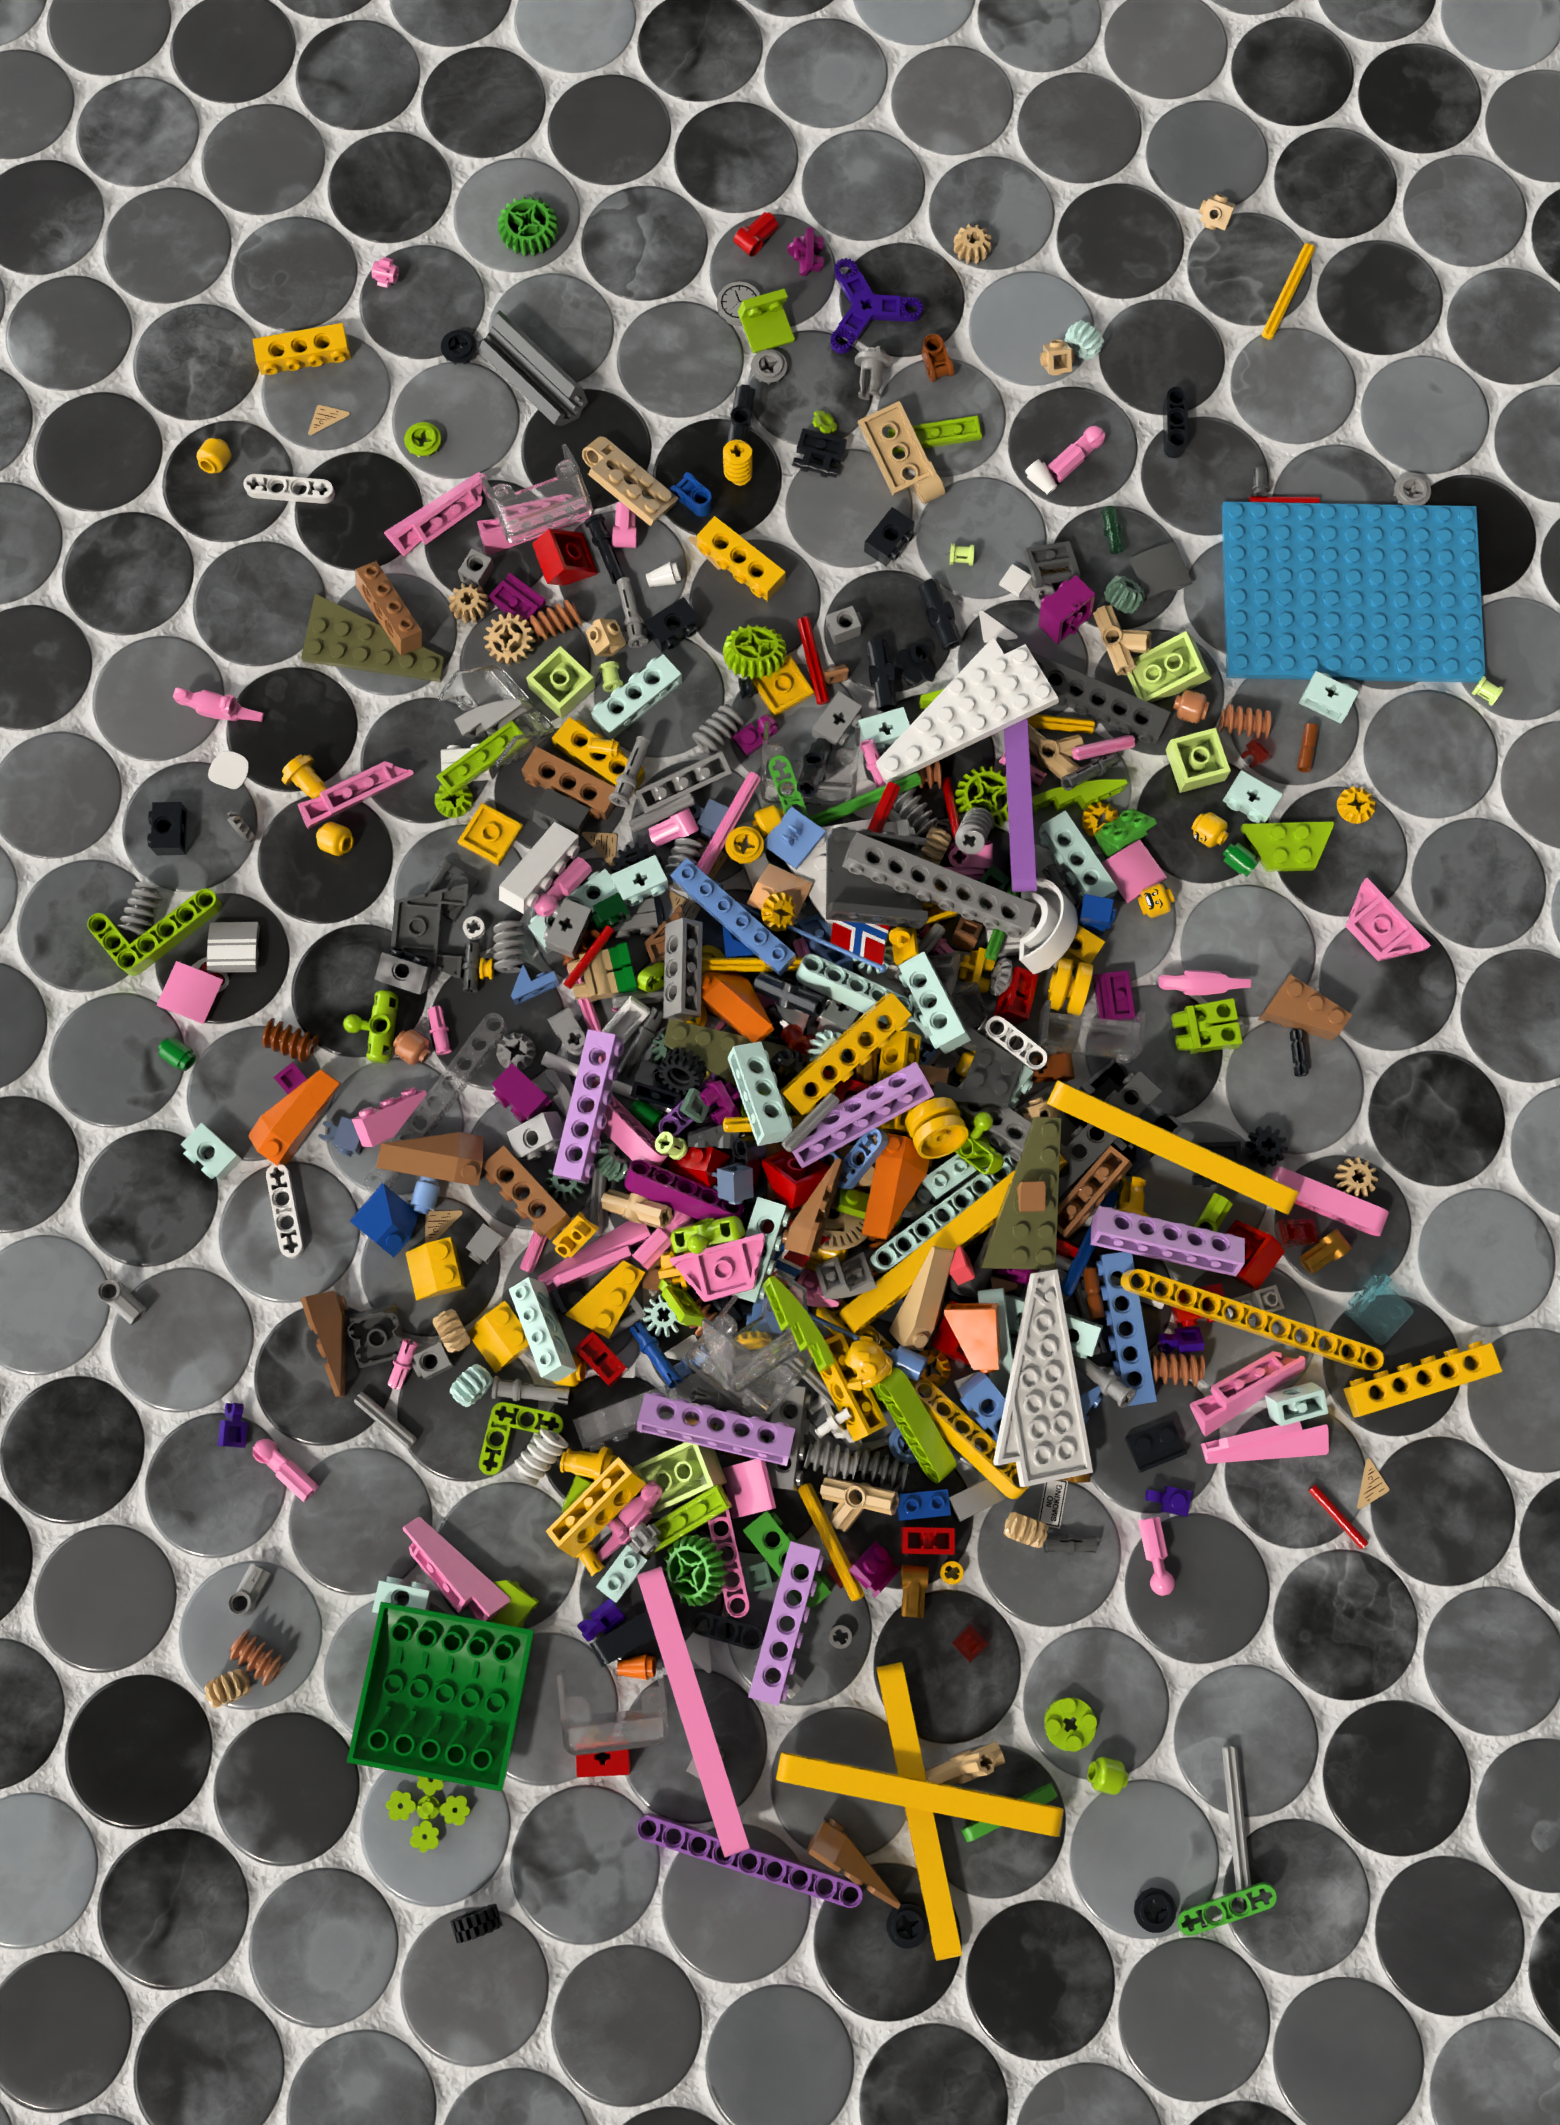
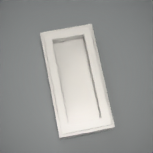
(627, 1019)

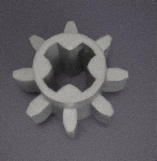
(644, 1539)

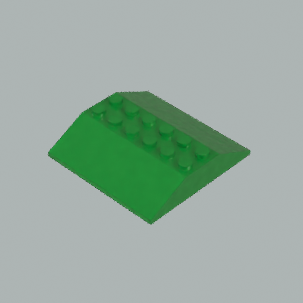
(441, 1696)

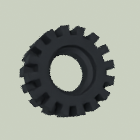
(677, 1060)
(476, 1923)

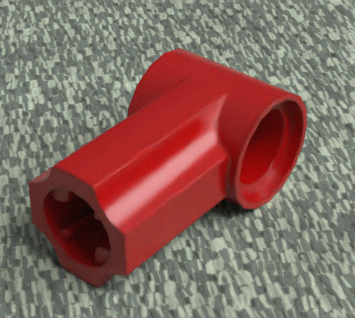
(751, 238)

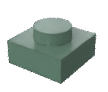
(693, 1106)
(757, 1577)

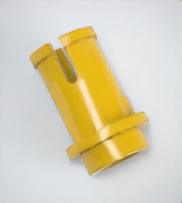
(606, 747)
(590, 1560)

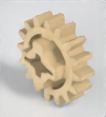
(516, 646)

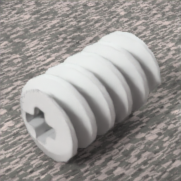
(540, 1457)

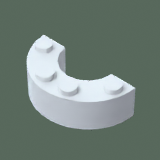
(1054, 931)

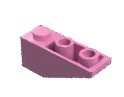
(386, 1120)

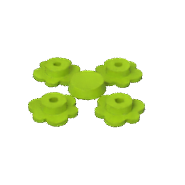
(427, 1809)

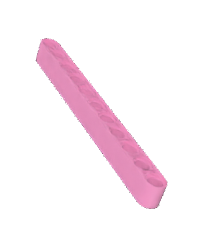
(693, 1712)

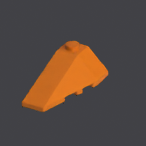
(736, 1003)
(289, 1121)
(894, 1183)

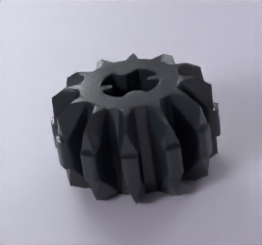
(1270, 1156)

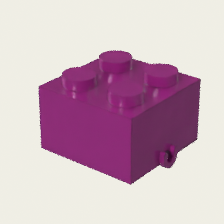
(1066, 609)
(521, 1094)

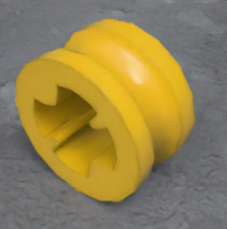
(486, 968)
(952, 1564)

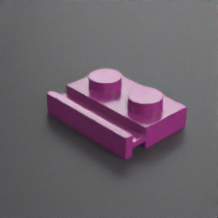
(516, 598)
(1114, 996)
(874, 1569)

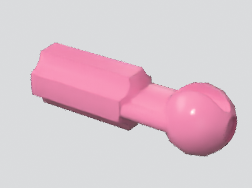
(1076, 453)
(562, 886)
(660, 1240)
(286, 1470)
(1156, 1551)

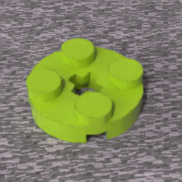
(1085, 1724)

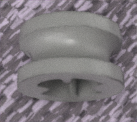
(1042, 590)
(843, 1629)

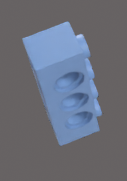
(974, 1393)

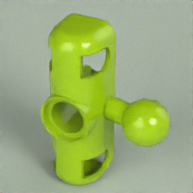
(377, 1040)
(978, 1149)
(706, 1234)

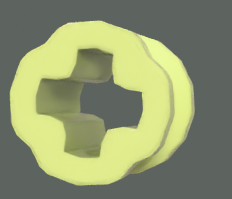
(961, 554)
(610, 676)
(1487, 690)
(673, 1152)

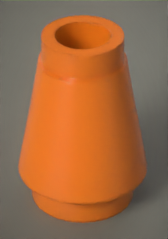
(637, 1667)

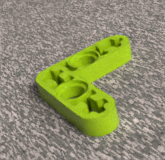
(505, 1428)

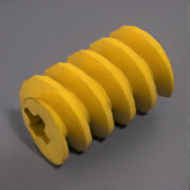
(737, 462)

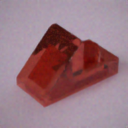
(1296, 1232)

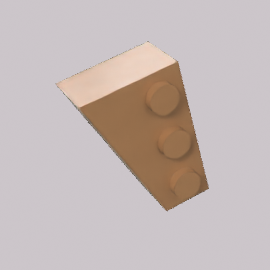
(1306, 1009)

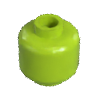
(1107, 1775)

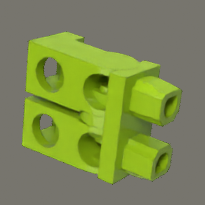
(1208, 1027)

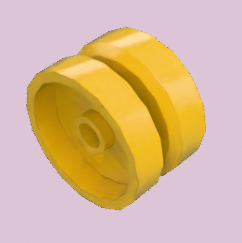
(1065, 985)
(936, 1128)

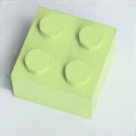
(561, 682)
(1197, 760)

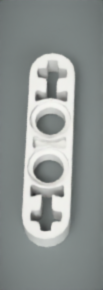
(288, 492)
(289, 1209)

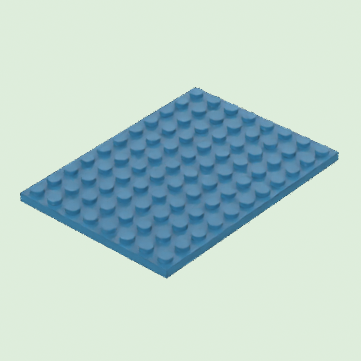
(1352, 592)

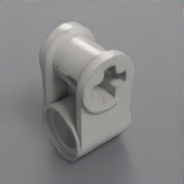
(567, 1029)

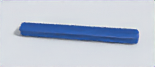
(1084, 1253)

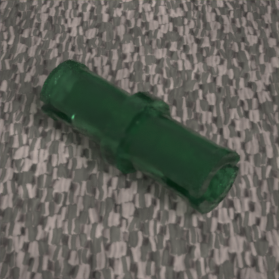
(1112, 530)

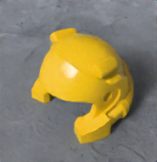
(869, 1362)

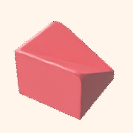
(961, 1267)

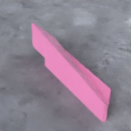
(437, 515)
(597, 1256)

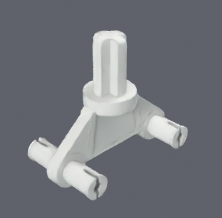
(834, 1423)

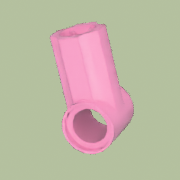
(625, 528)
(676, 826)

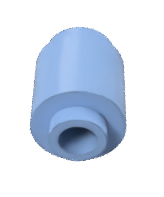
(425, 1195)

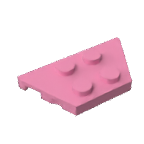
(1382, 926)
(723, 1268)

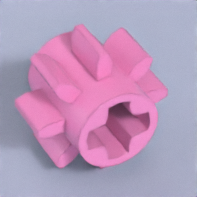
(385, 272)

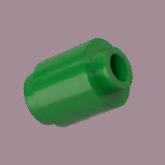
(1240, 859)
(176, 1053)
(647, 1115)

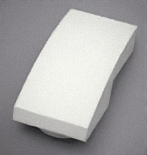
(1265, 1299)

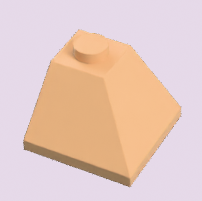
(778, 880)

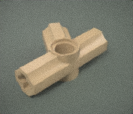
(1128, 640)
(1061, 761)
(637, 1208)
(850, 1506)
(967, 1765)

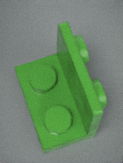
(1123, 831)

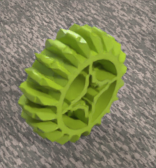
(754, 652)
(980, 780)

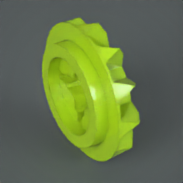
(417, 432)
(447, 808)

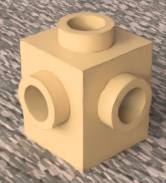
(1224, 208)
(1062, 362)
(605, 637)
(1036, 1106)

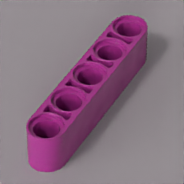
(678, 1192)

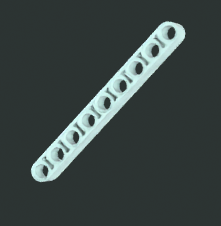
(932, 1223)

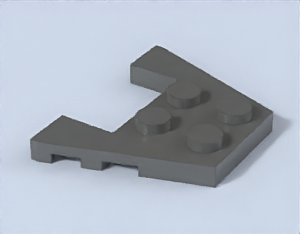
(419, 922)
(989, 1078)

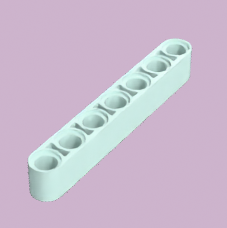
(855, 991)

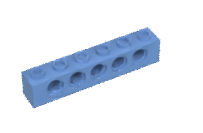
(733, 917)
(1133, 1314)

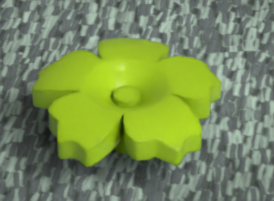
(824, 422)

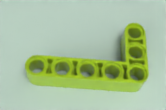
(155, 934)
(915, 1425)

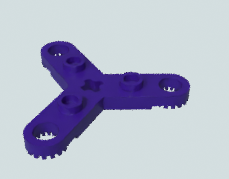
(881, 307)

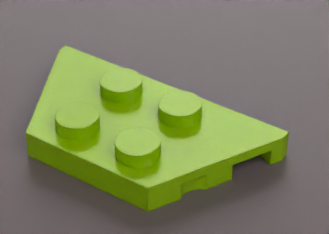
(1288, 845)

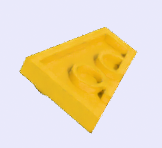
(608, 1300)

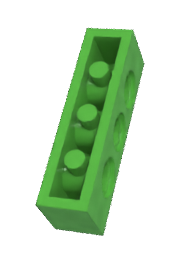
(771, 1523)

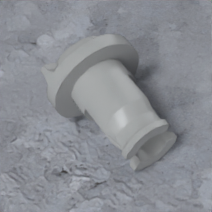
(872, 363)

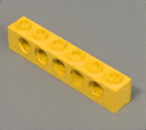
(897, 1017)
(1484, 1364)

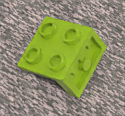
(766, 321)

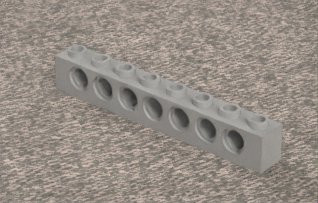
(951, 882)

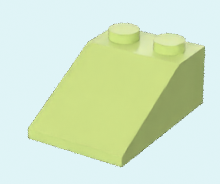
(1168, 669)
(682, 1473)

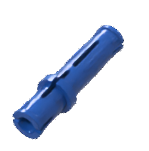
(650, 1347)

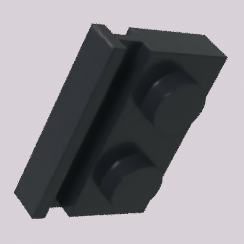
(1155, 1446)

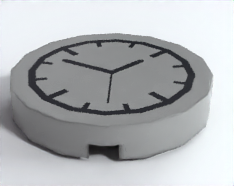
(730, 299)

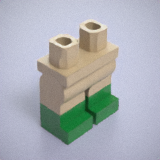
(606, 975)

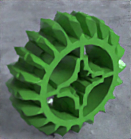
(531, 234)
(695, 1576)

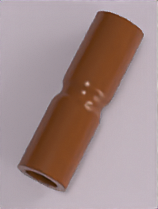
(1308, 744)
(1093, 1289)

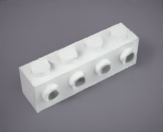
(539, 868)

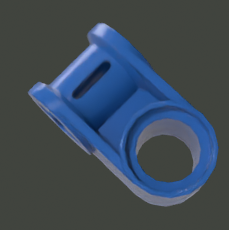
(690, 492)

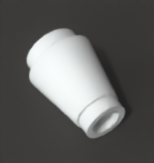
(1041, 476)
(664, 575)

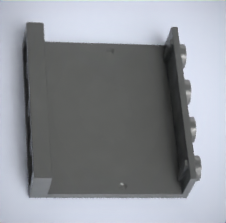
(859, 898)

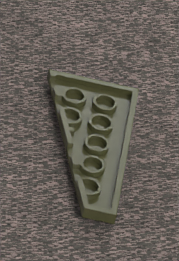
(353, 642)
(715, 1047)
(1029, 1238)

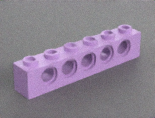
(583, 1093)
(864, 1113)
(1167, 1241)
(703, 1435)
(761, 1687)

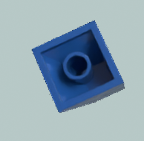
(386, 1220)

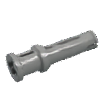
(633, 622)
(627, 781)
(1108, 1383)
(518, 1389)

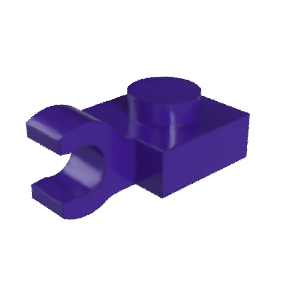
(1184, 1339)
(233, 1431)
(1173, 1500)
(603, 1619)

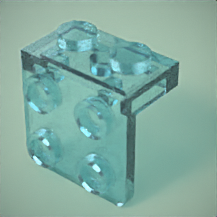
(1379, 1309)

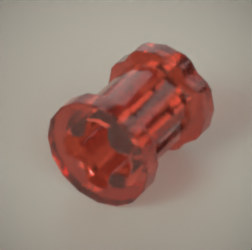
(795, 1039)

